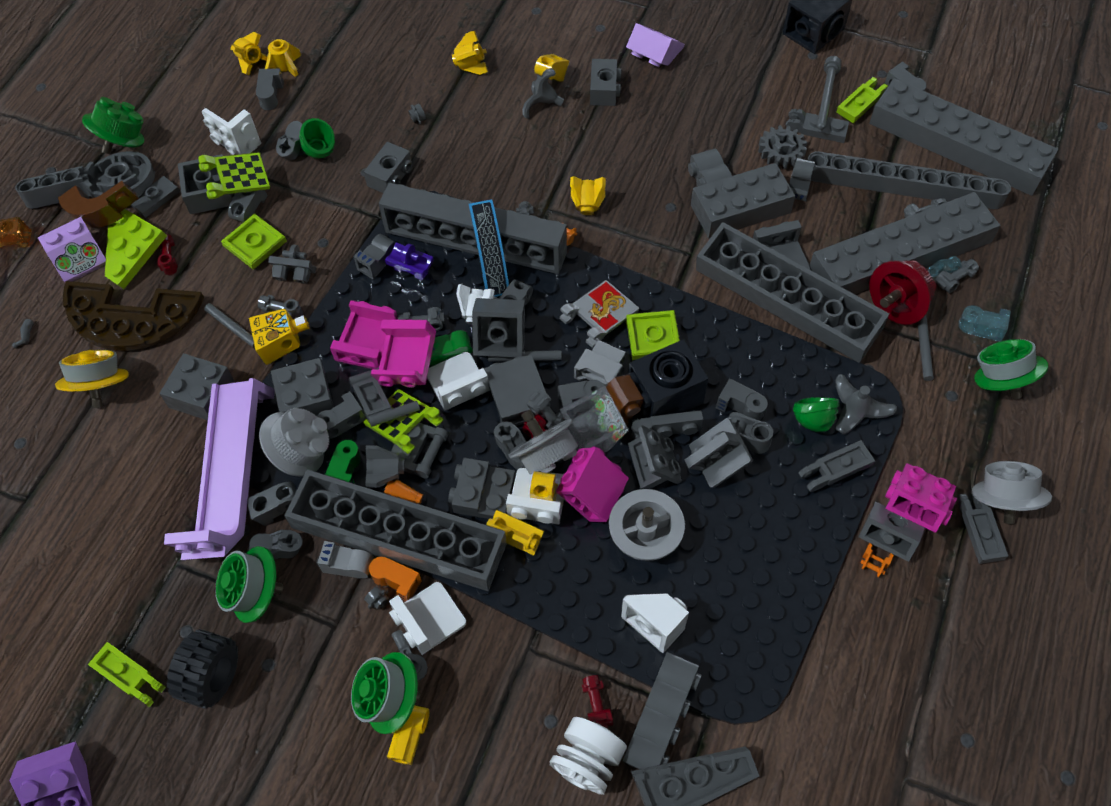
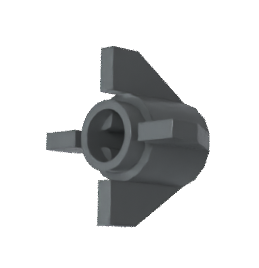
(382, 466)

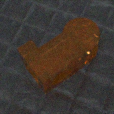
(14, 232)

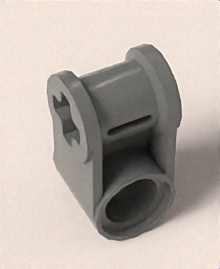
(750, 428)

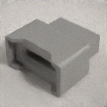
(600, 364)

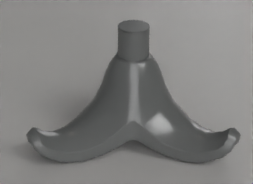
(542, 92)
(858, 405)

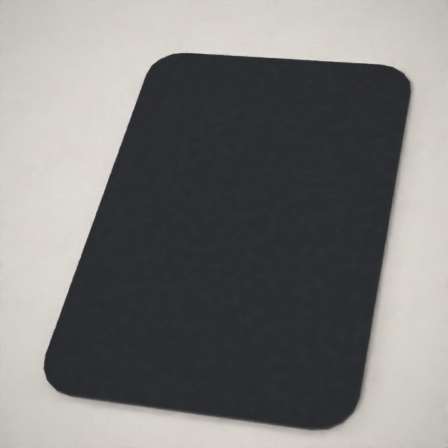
(752, 549)

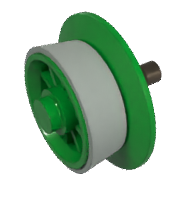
(1010, 366)
(247, 583)
(385, 692)

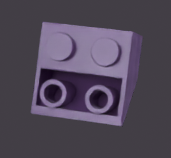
(52, 778)

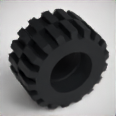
(202, 668)

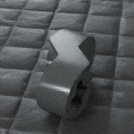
(289, 145)
(507, 437)
(280, 543)

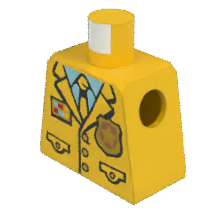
(276, 334)

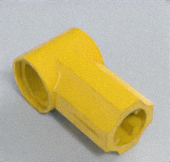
(406, 738)

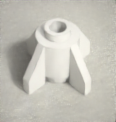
(466, 299)

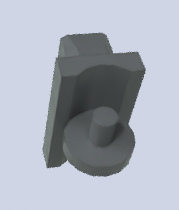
(281, 265)

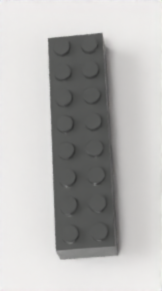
(963, 136)
(448, 223)
(923, 237)
(791, 292)
(397, 529)

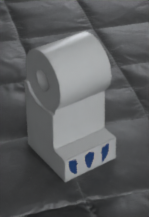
(344, 561)

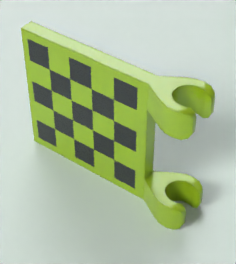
(236, 174)
(397, 429)

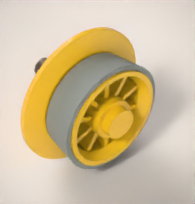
(90, 372)

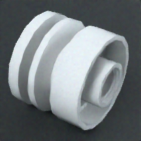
(585, 760)

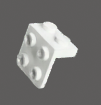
(237, 135)
(457, 380)
(523, 507)
(427, 617)

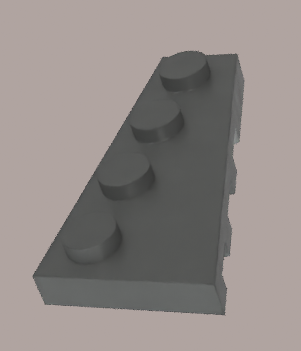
(695, 779)

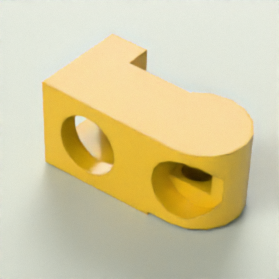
(554, 62)
(543, 486)

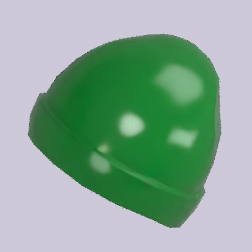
(317, 138)
(816, 413)

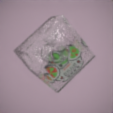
(595, 420)

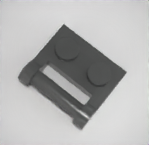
(418, 437)

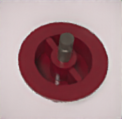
(902, 290)

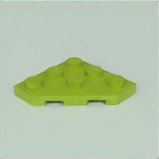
(129, 247)

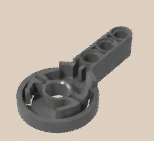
(92, 179)

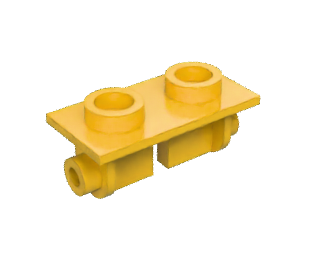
(517, 532)

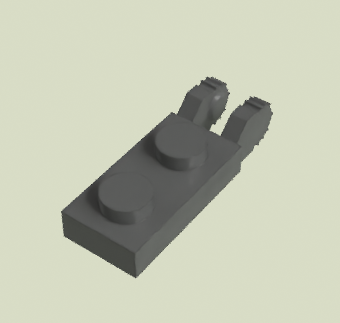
(807, 125)
(670, 424)
(838, 465)
(982, 530)

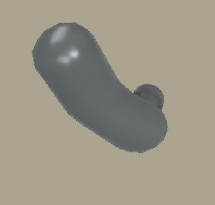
(25, 333)

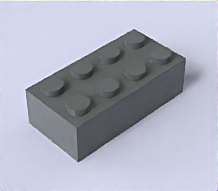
(743, 199)

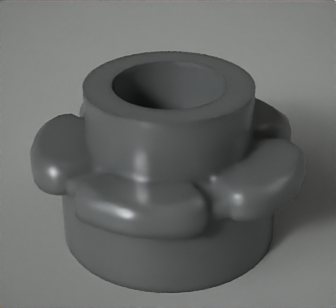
(417, 113)
(377, 597)

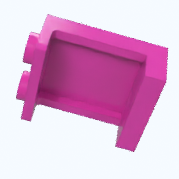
(362, 337)
(405, 352)

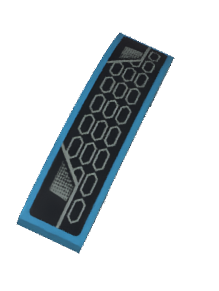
(489, 246)

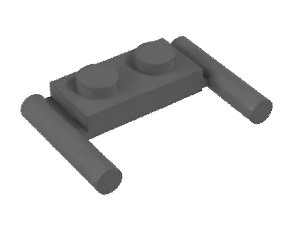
(375, 402)

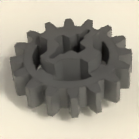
(784, 146)

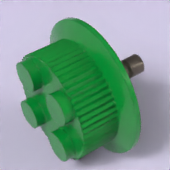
(115, 124)

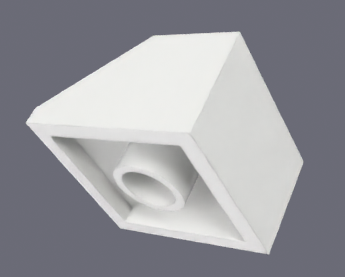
(656, 617)

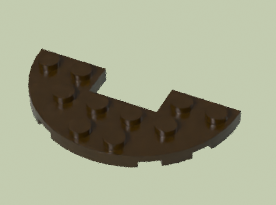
(127, 326)

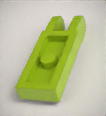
(861, 100)
(124, 672)

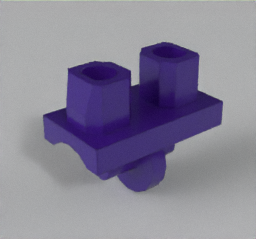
(409, 260)

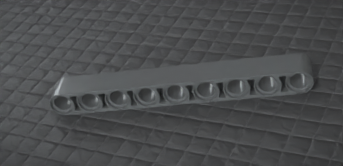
(906, 179)

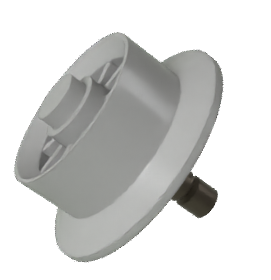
(1012, 488)

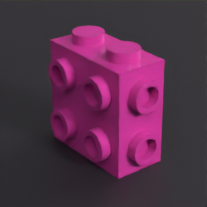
(592, 484)
(921, 497)

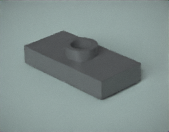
(155, 196)

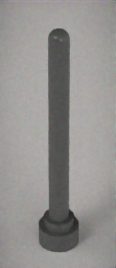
(831, 67)

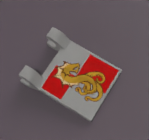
(602, 309)

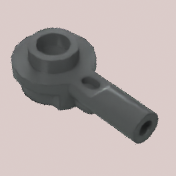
(403, 647)

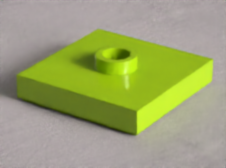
(254, 241)
(651, 332)

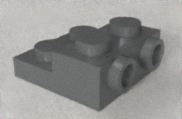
(480, 488)

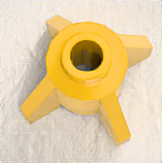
(248, 51)
(282, 55)
(469, 55)
(587, 194)

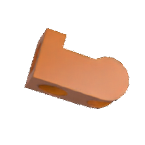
(397, 576)

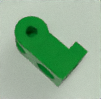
(450, 346)
(344, 461)

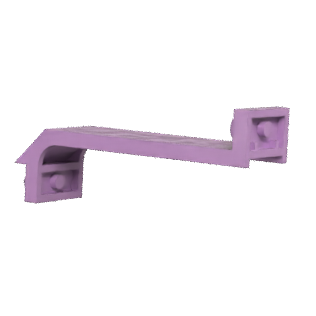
(224, 471)

